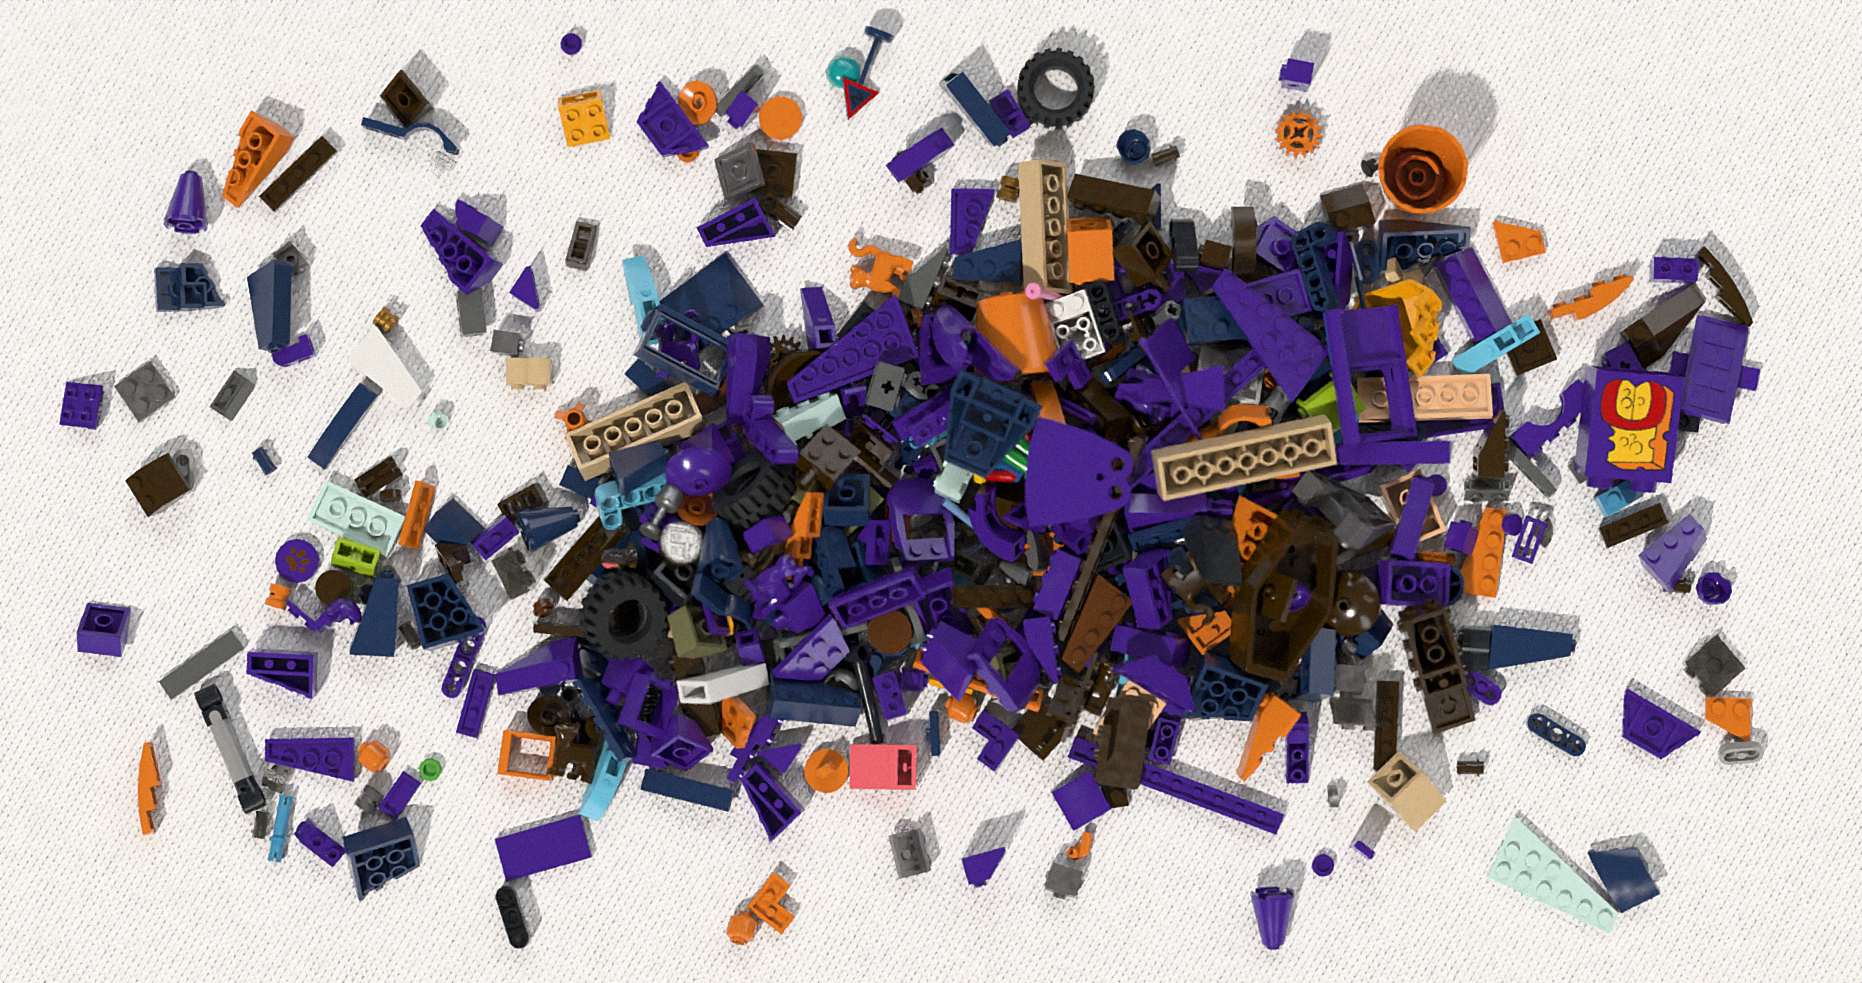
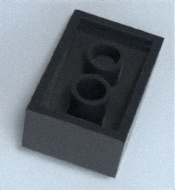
(1118, 545)
(1214, 549)
(676, 581)

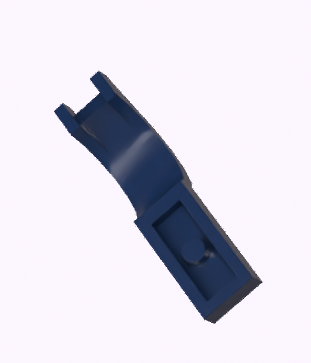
(404, 134)
(721, 602)

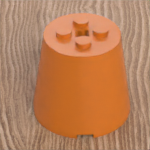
(1428, 154)
(1018, 330)

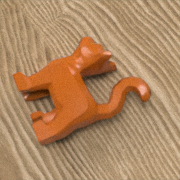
(883, 268)

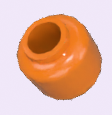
(964, 710)
(374, 756)
(741, 928)

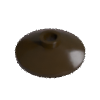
(549, 708)

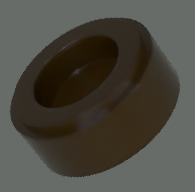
(390, 495)

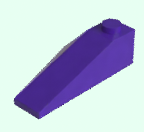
(464, 259)
(547, 667)

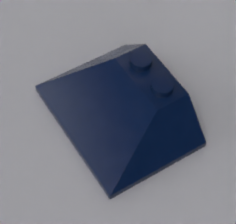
(718, 296)

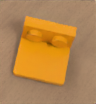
(583, 118)

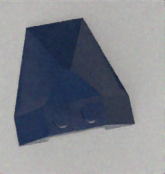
(985, 422)

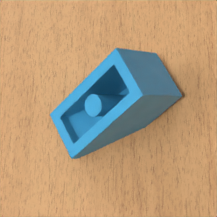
(1616, 498)

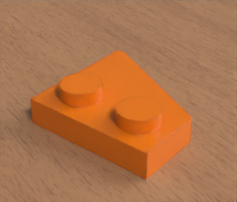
(1517, 242)
(1730, 714)

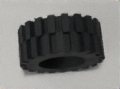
(1055, 61)

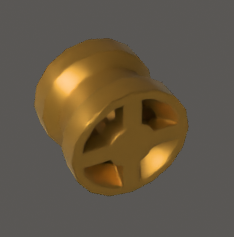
(385, 320)

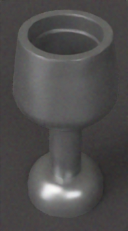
(668, 501)

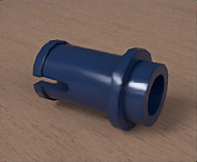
(264, 460)

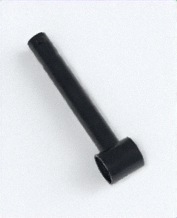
(861, 654)

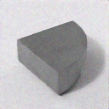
(1333, 800)

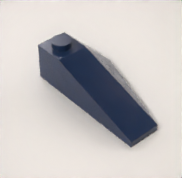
(1419, 241)

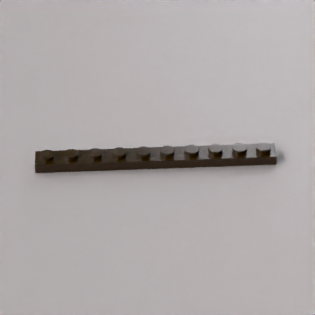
(1097, 547)

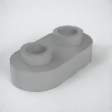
(188, 470)
(1740, 752)

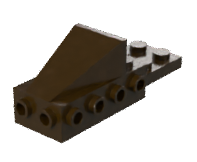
(1436, 663)

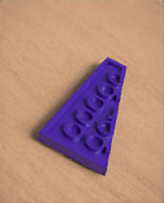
(878, 337)
(1278, 340)

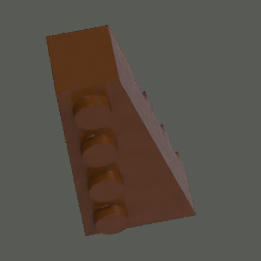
(1097, 618)

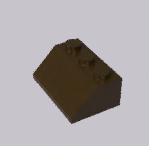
(1110, 413)

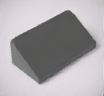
(232, 395)

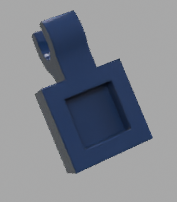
(907, 455)

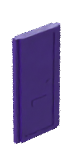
(1713, 369)

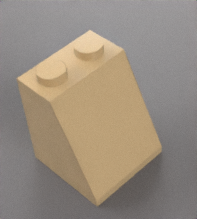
(1407, 791)

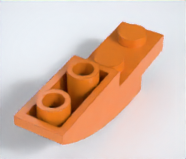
(1599, 297)

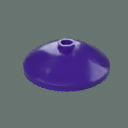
(698, 471)

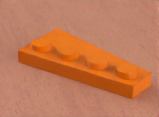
(1483, 567)

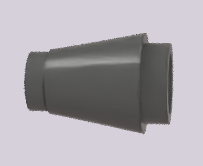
(1016, 571)

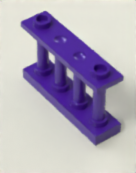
(925, 419)

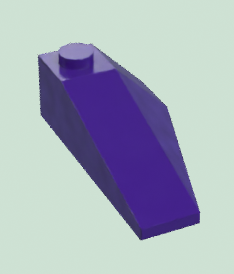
(746, 368)

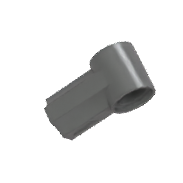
(1166, 311)

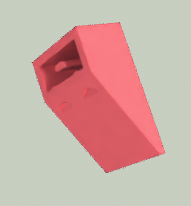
(883, 767)

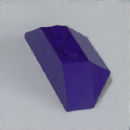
(1340, 265)
(1158, 679)

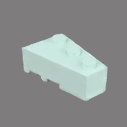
(809, 416)
(952, 482)

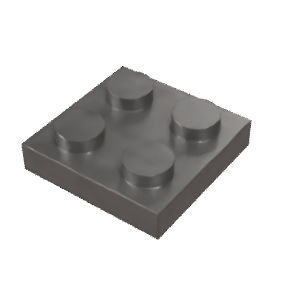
(739, 171)
(145, 391)

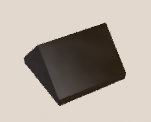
(405, 99)

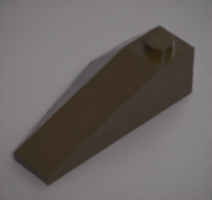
(1659, 329)

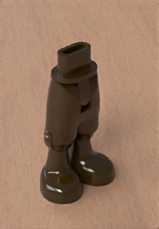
(750, 559)

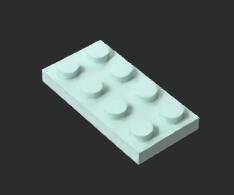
(356, 518)

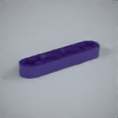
(468, 659)

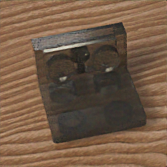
(513, 573)

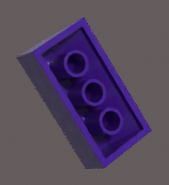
(1472, 295)
(877, 597)

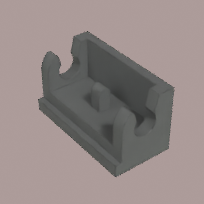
(471, 313)

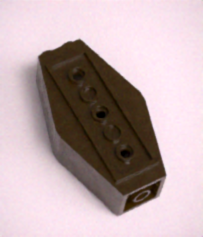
(1310, 562)

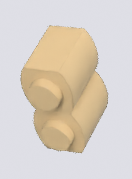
(529, 372)

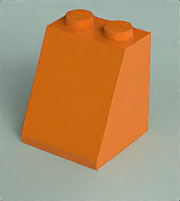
(1090, 250)

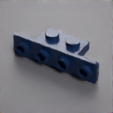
(832, 556)

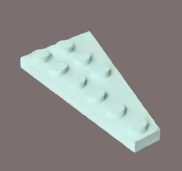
(1538, 872)

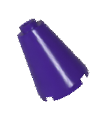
(187, 205)
(1272, 914)

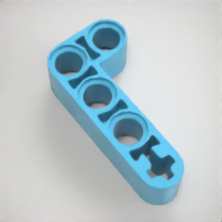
(610, 502)

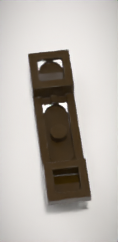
(1243, 242)

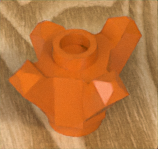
(573, 418)

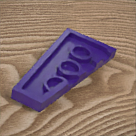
(318, 755)

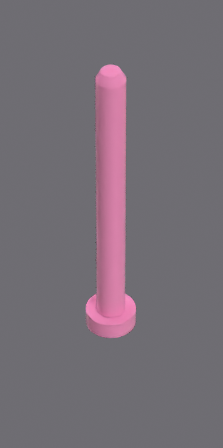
(1035, 291)

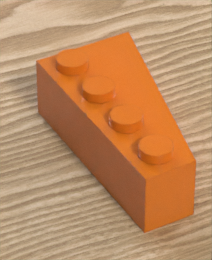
(1251, 525)

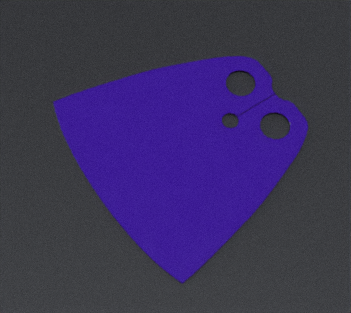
(1063, 474)

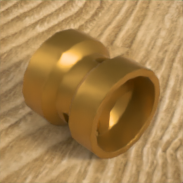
(1008, 189)

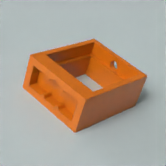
(506, 749)

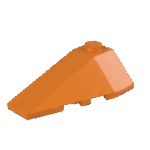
(258, 152)
(1272, 719)

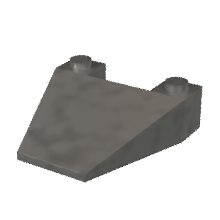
(1353, 513)

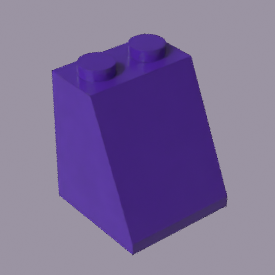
(948, 660)

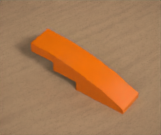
(1045, 394)
(805, 527)
(148, 779)

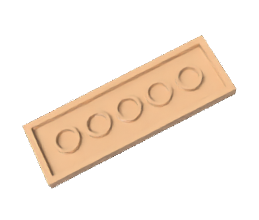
(1432, 397)

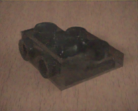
(1713, 666)

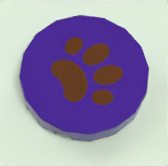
(297, 561)

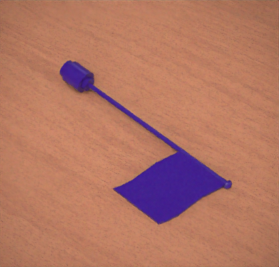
(1170, 357)

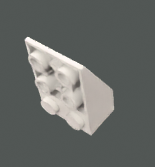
(1074, 319)

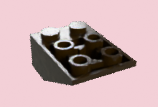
(1489, 452)

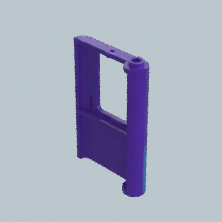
(1368, 342)

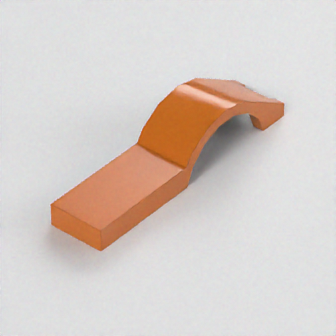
(1235, 413)

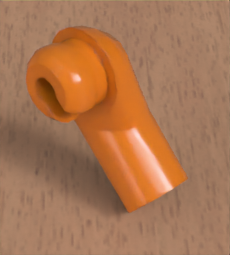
(1081, 849)

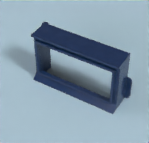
(673, 366)

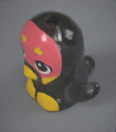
(619, 558)

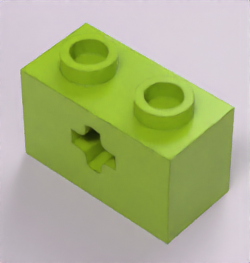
(355, 557)

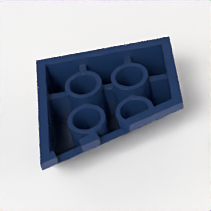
(442, 613)
(1225, 690)
(380, 855)

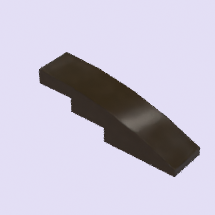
(1729, 294)

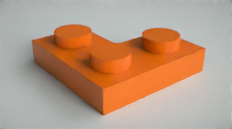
(766, 904)

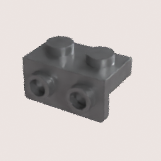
(910, 853)

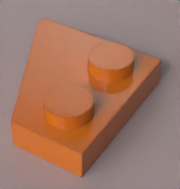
(1209, 635)

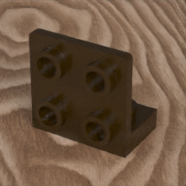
(1040, 732)

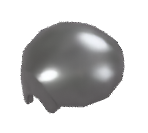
(842, 678)

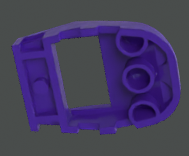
(918, 497)
(1024, 678)

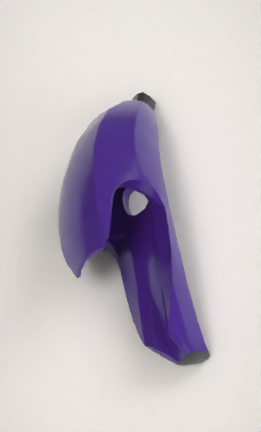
(948, 331)

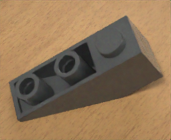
(920, 284)

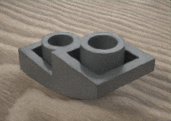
(1037, 555)

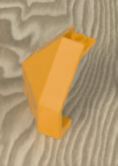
(1418, 319)

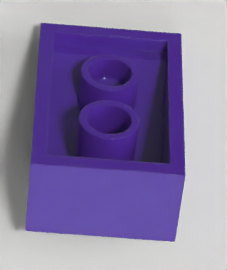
(1412, 582)
(939, 603)

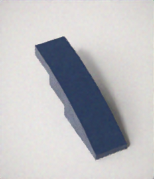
(342, 426)
(687, 790)

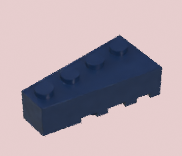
(812, 702)

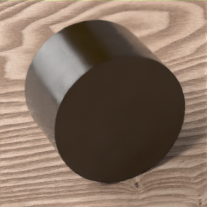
(333, 585)

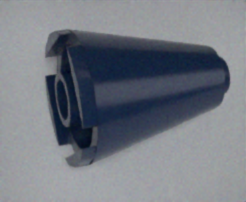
(545, 525)
(719, 552)

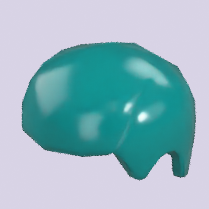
(842, 67)

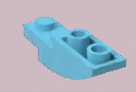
(641, 290)
(1496, 345)
(603, 785)

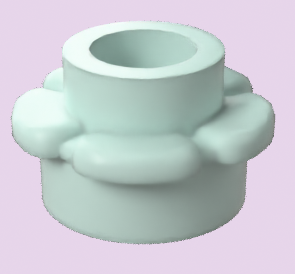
(438, 419)

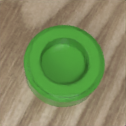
(430, 769)

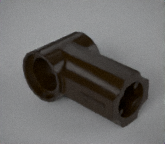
(782, 213)

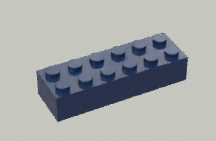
(1209, 322)

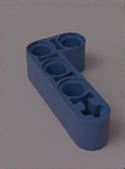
(1323, 296)

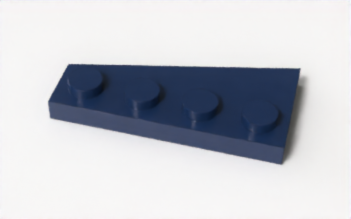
(606, 717)

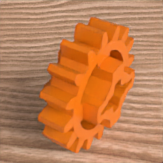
(1291, 126)

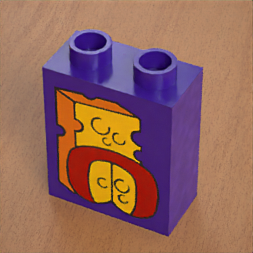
(1628, 427)

